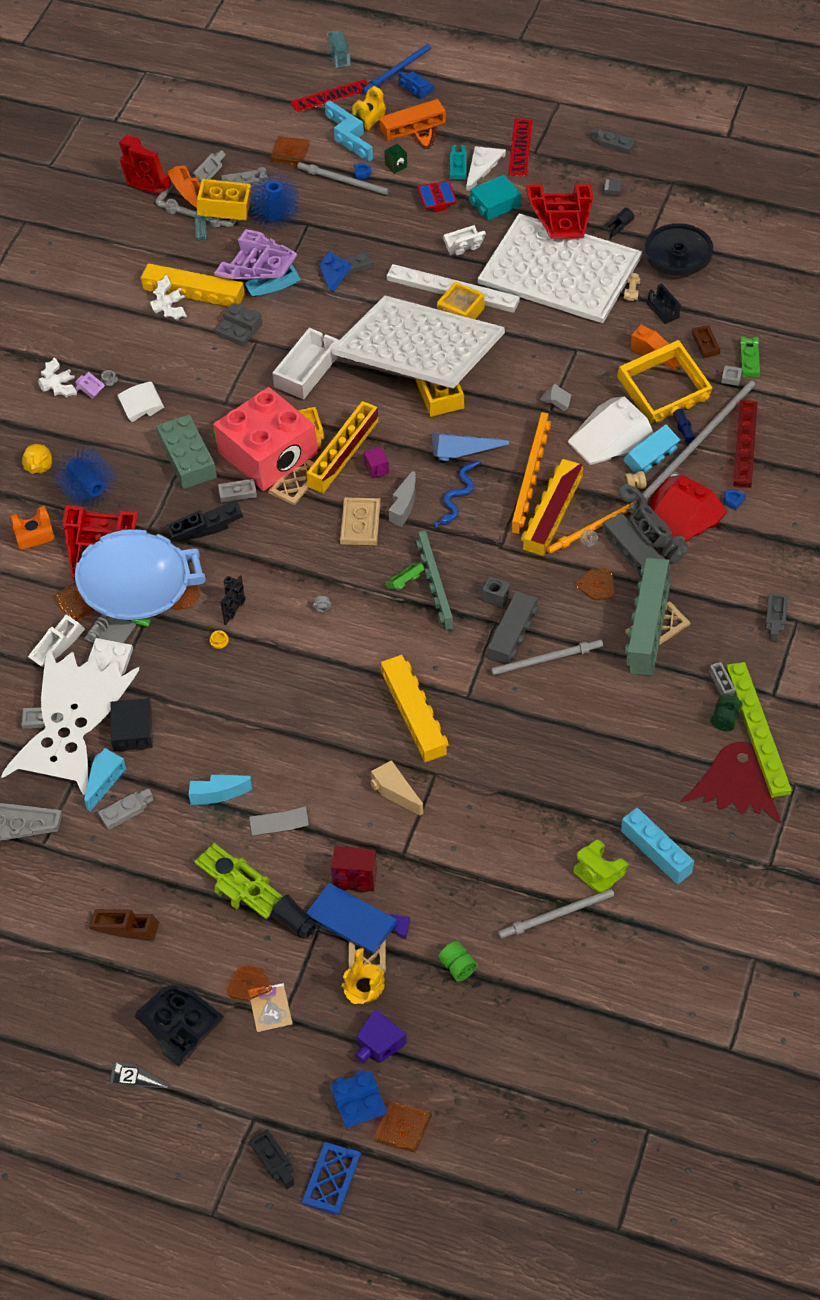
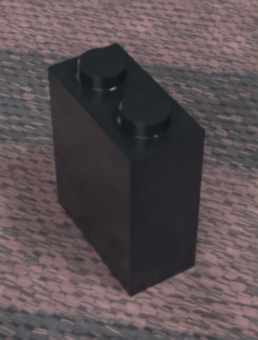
(131, 725)

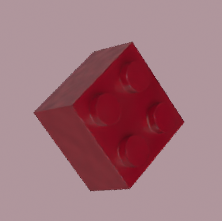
(354, 868)

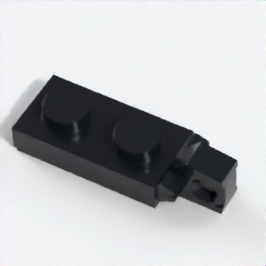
(272, 1158)

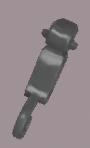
(653, 527)

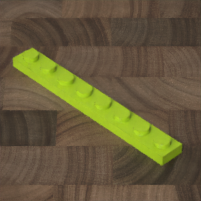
(759, 731)

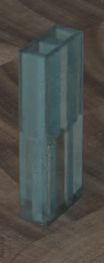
(200, 227)

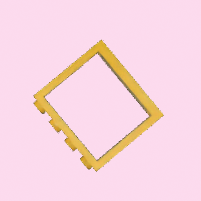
(654, 358)

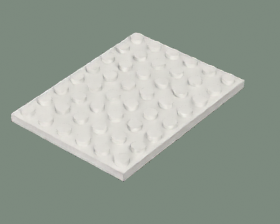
(566, 274)
(418, 341)

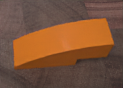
(186, 185)

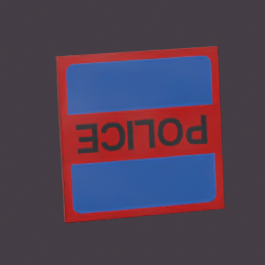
(437, 195)

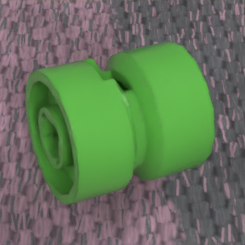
(458, 961)

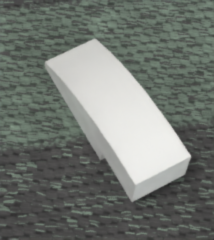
(57, 640)

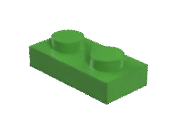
(409, 573)

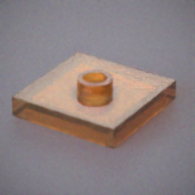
(290, 150)
(73, 603)
(403, 1126)

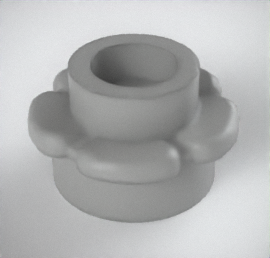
(108, 378)
(322, 603)

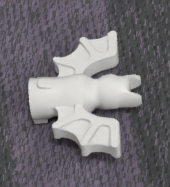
(164, 301)
(54, 381)

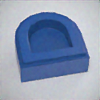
(362, 171)
(734, 499)

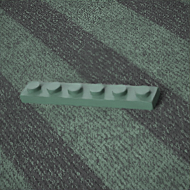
(435, 586)

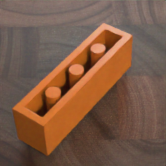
(412, 119)

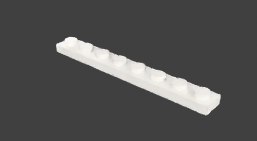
(441, 284)

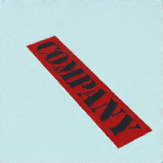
(332, 95)
(520, 147)

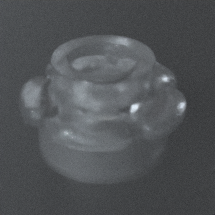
(593, 537)

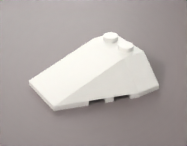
(610, 431)

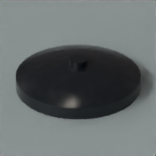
(679, 249)

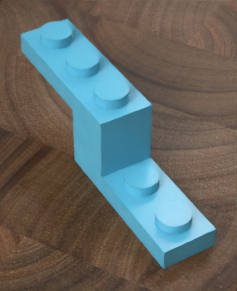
(348, 131)

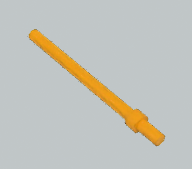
(564, 541)

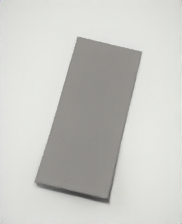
(279, 821)

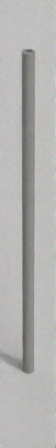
(688, 450)

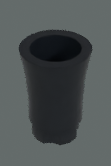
(293, 917)

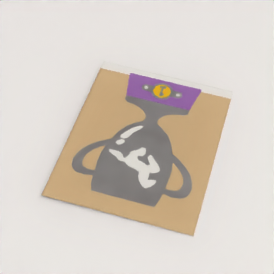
(271, 1009)

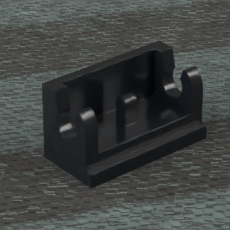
(664, 304)

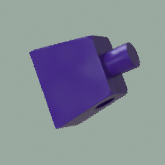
(379, 1038)

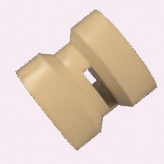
(636, 480)

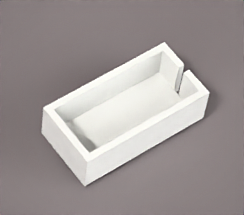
(305, 364)

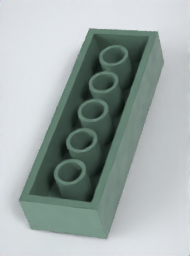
(648, 617)

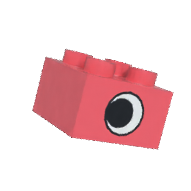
(266, 438)

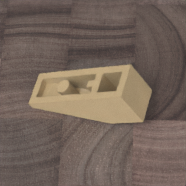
(394, 787)

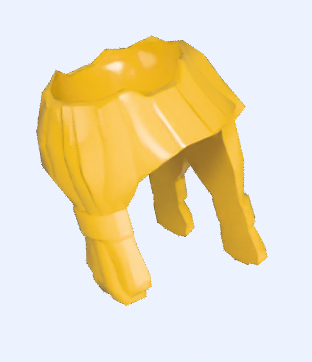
(359, 972)

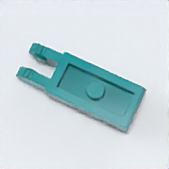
(458, 163)

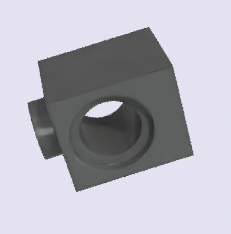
(495, 592)

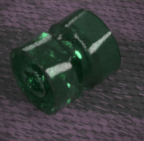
(726, 712)

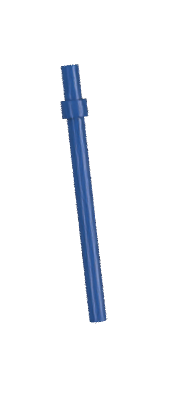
(376, 82)

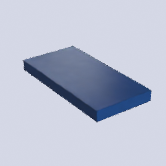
(351, 918)

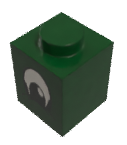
(395, 158)

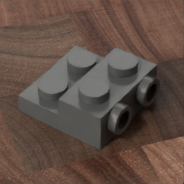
(239, 324)

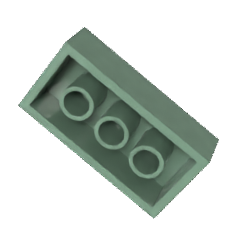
(186, 451)

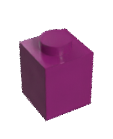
(376, 462)

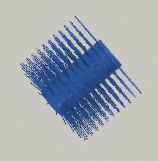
(273, 200)
(85, 477)

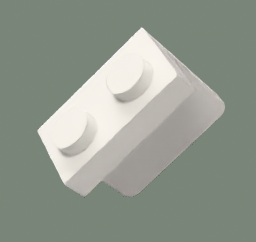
(463, 240)

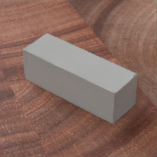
(721, 679)

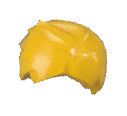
(37, 459)

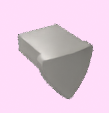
(557, 397)

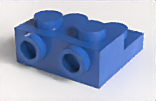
(357, 1098)

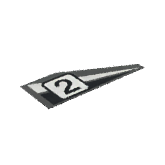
(133, 1075)

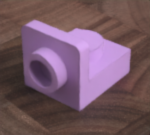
(89, 385)

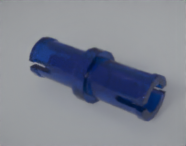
(684, 425)

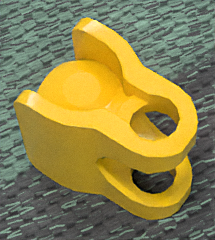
(371, 108)

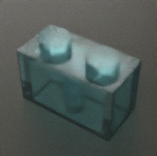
(338, 49)

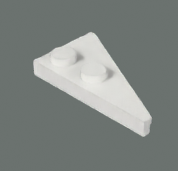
(482, 162)

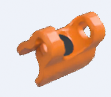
(33, 530)

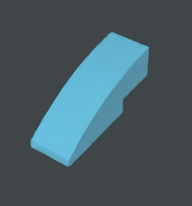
(266, 286)
(218, 789)

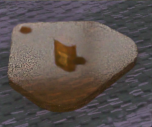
(592, 584)
(254, 986)

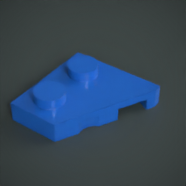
(334, 269)

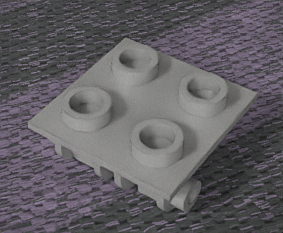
(110, 629)

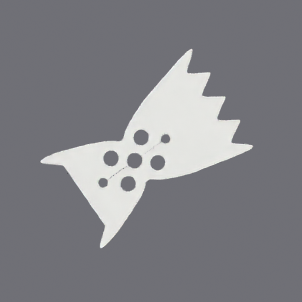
(61, 687)

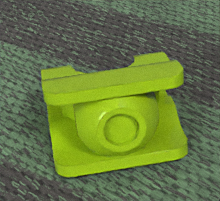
(595, 870)

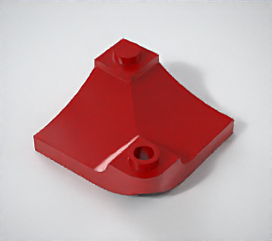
(142, 166)

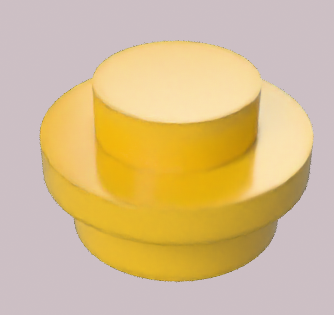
(219, 639)

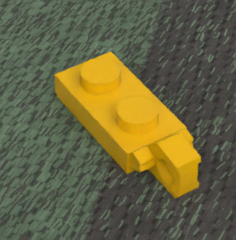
(312, 415)

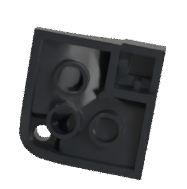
(178, 1022)

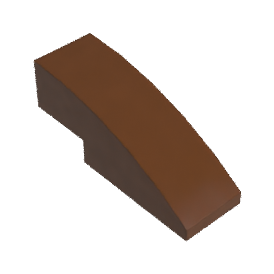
(125, 923)

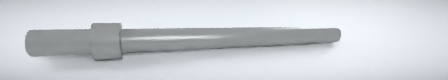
(314, 170)
(582, 648)
(520, 927)

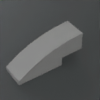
(403, 501)

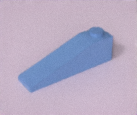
(454, 445)

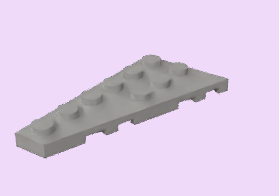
(26, 821)

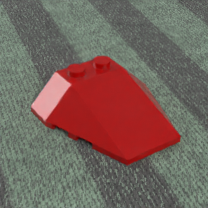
(562, 213)
(686, 506)
(88, 527)

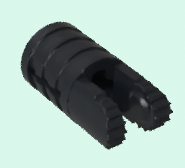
(620, 220)

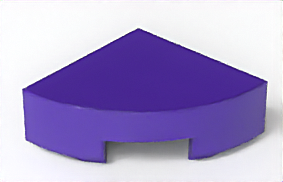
(402, 925)

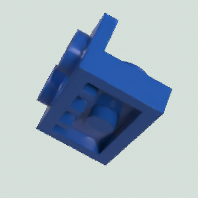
(415, 84)

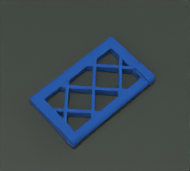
(341, 1153)

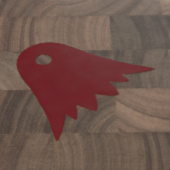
(736, 782)

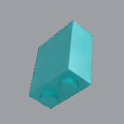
(495, 197)

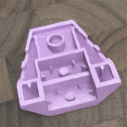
(257, 259)

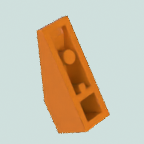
(647, 340)

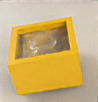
(462, 301)

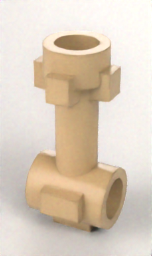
(631, 293)

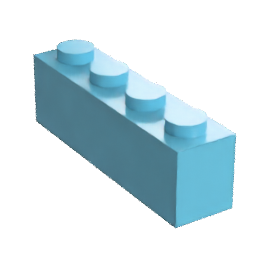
(657, 846)

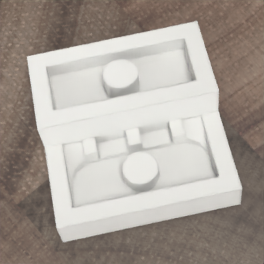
(140, 400)

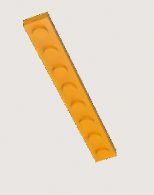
(530, 478)

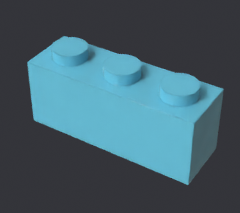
(652, 450)

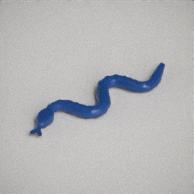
(457, 492)

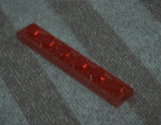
(745, 444)

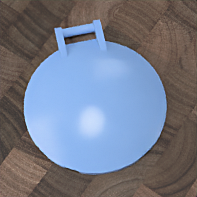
(135, 574)

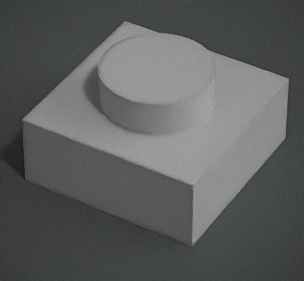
(731, 375)

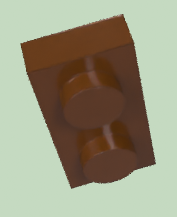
(706, 341)

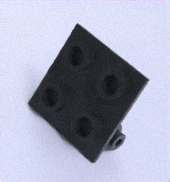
(233, 597)

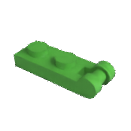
(749, 357)

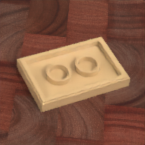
(360, 521)

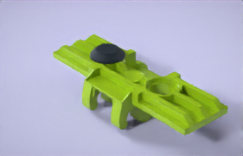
(234, 884)

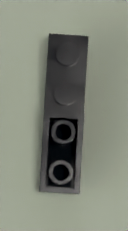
(201, 525)

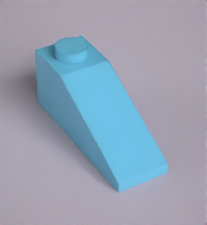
(104, 773)

